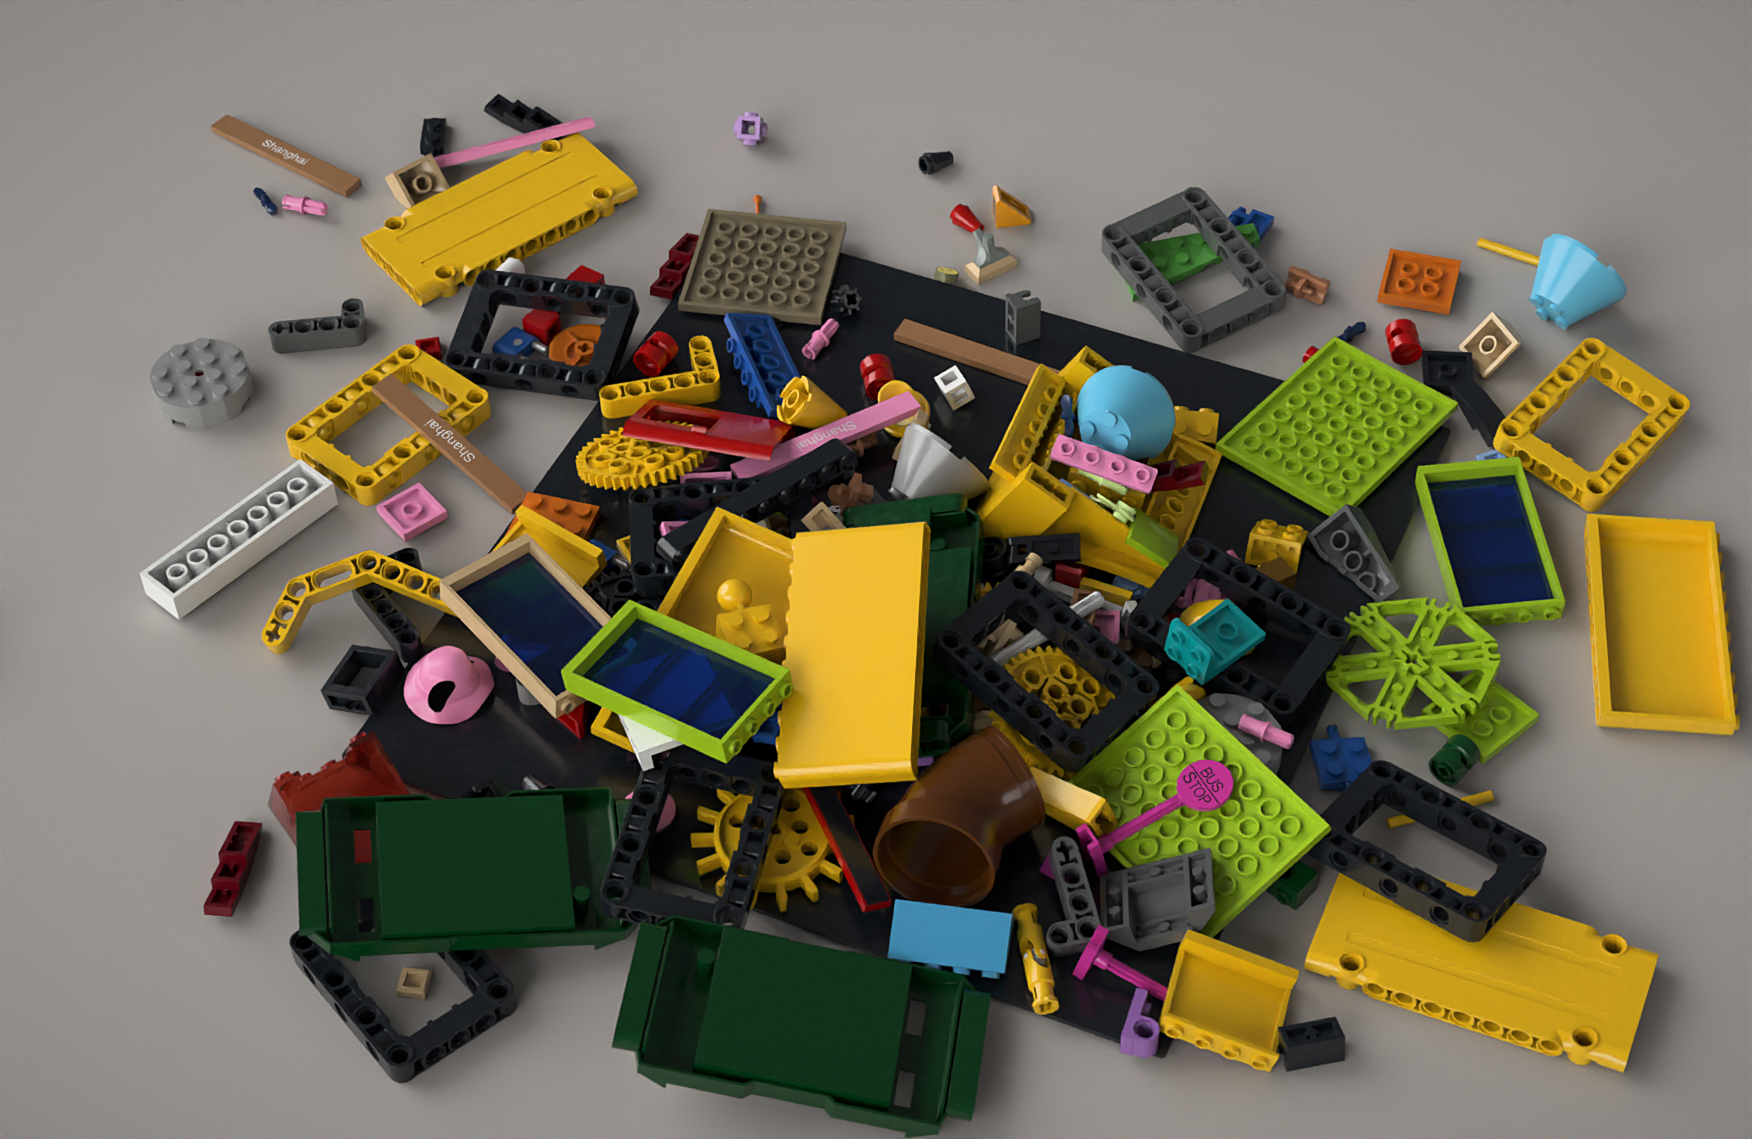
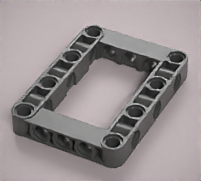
(1188, 330)

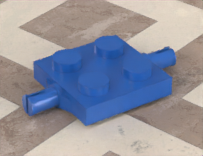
(1339, 759)

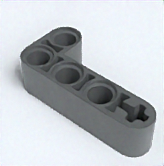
(321, 332)
(1070, 894)

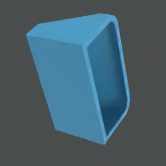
(951, 937)

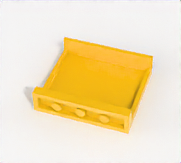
(573, 554)
(1227, 1000)

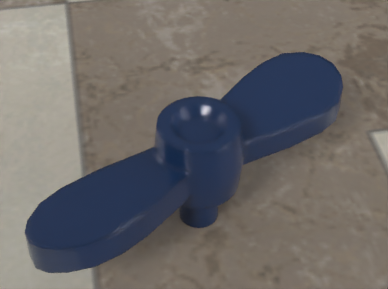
(265, 201)
(1352, 331)
(1067, 415)

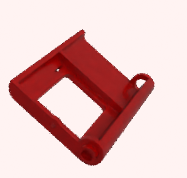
(711, 431)

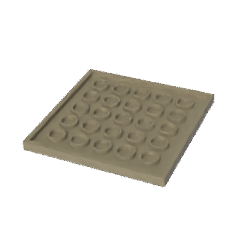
(763, 266)

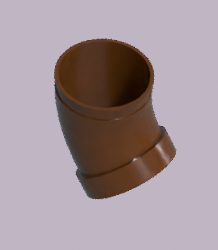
(957, 820)

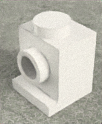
(954, 387)

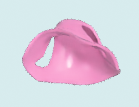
(448, 663)

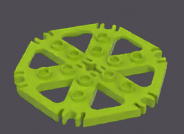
(1431, 665)

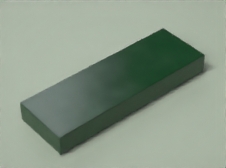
(895, 517)

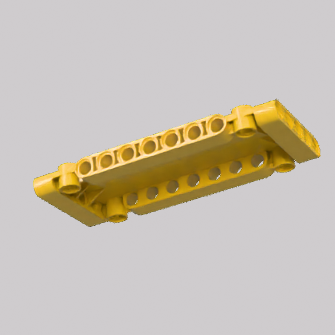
(498, 216)
(1525, 983)

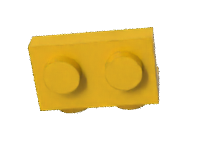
(1197, 425)

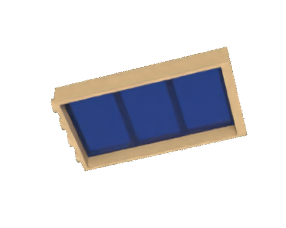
(526, 616)

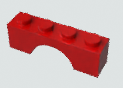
(547, 324)

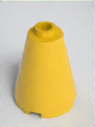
(807, 405)

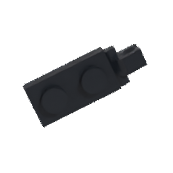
(433, 136)

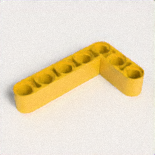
(685, 388)

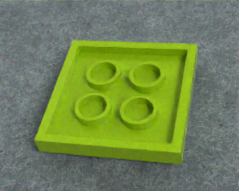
(1496, 724)

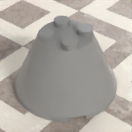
(930, 469)

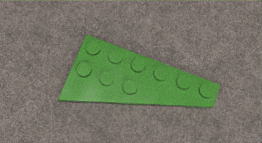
(1186, 255)

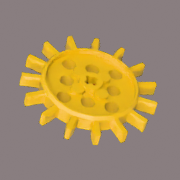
(784, 845)

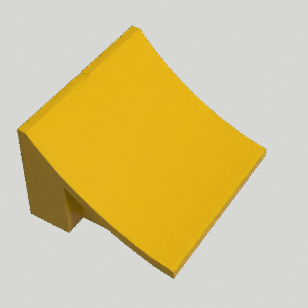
(1032, 501)

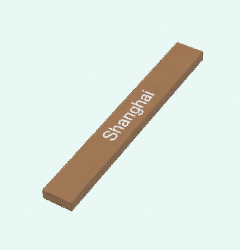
(286, 155)
(450, 443)

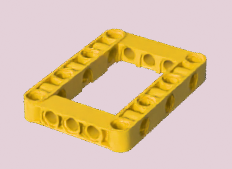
(1598, 360)
(371, 484)

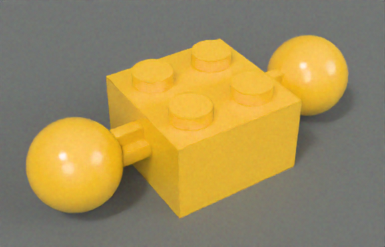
(748, 628)

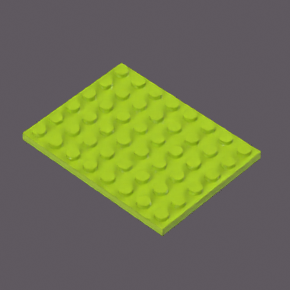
(1336, 427)
(1250, 836)

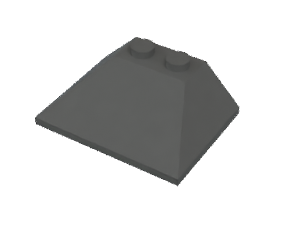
(1158, 900)

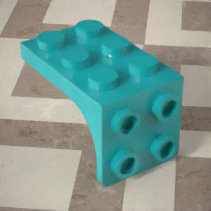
(1212, 641)

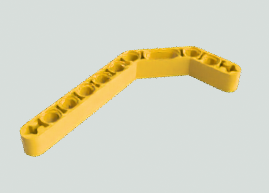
(359, 577)

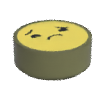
(946, 275)

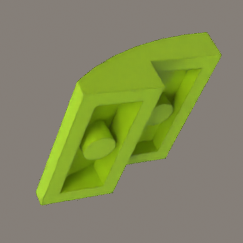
(1152, 539)

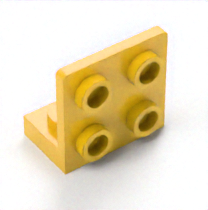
(1272, 541)

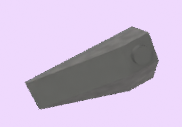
(1356, 552)

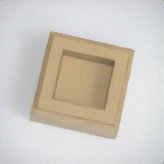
(414, 983)

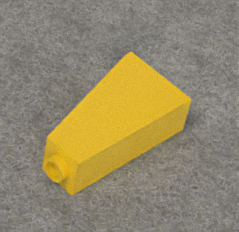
(1074, 805)

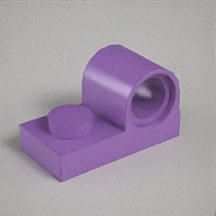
(1139, 1025)

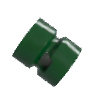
(1454, 760)

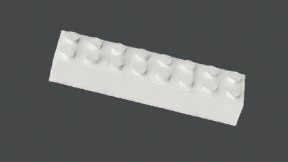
(239, 539)

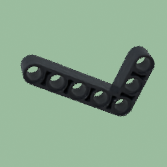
(386, 614)

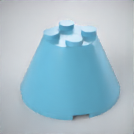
(1572, 282)
(1125, 413)

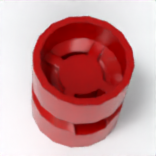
(1403, 342)
(655, 354)
(876, 372)

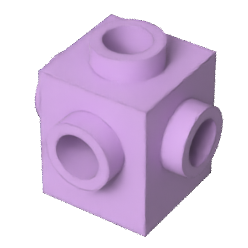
(742, 126)

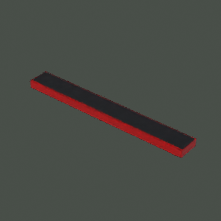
(848, 848)

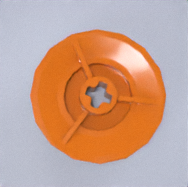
(575, 344)

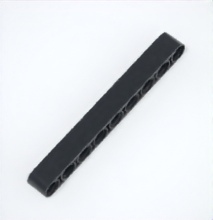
(765, 496)

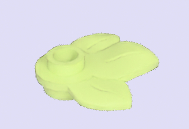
(1121, 510)

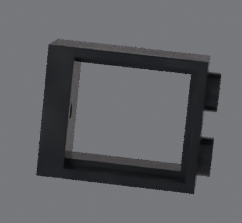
(358, 700)

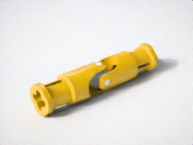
(1035, 959)

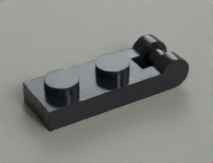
(1051, 548)

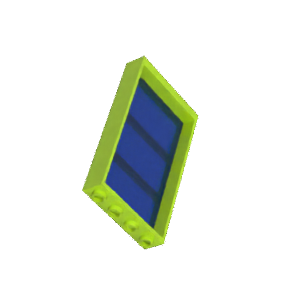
(1489, 541)
(678, 680)

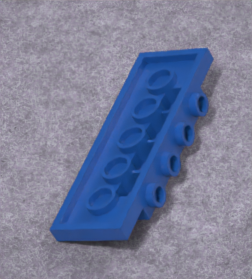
(761, 358)

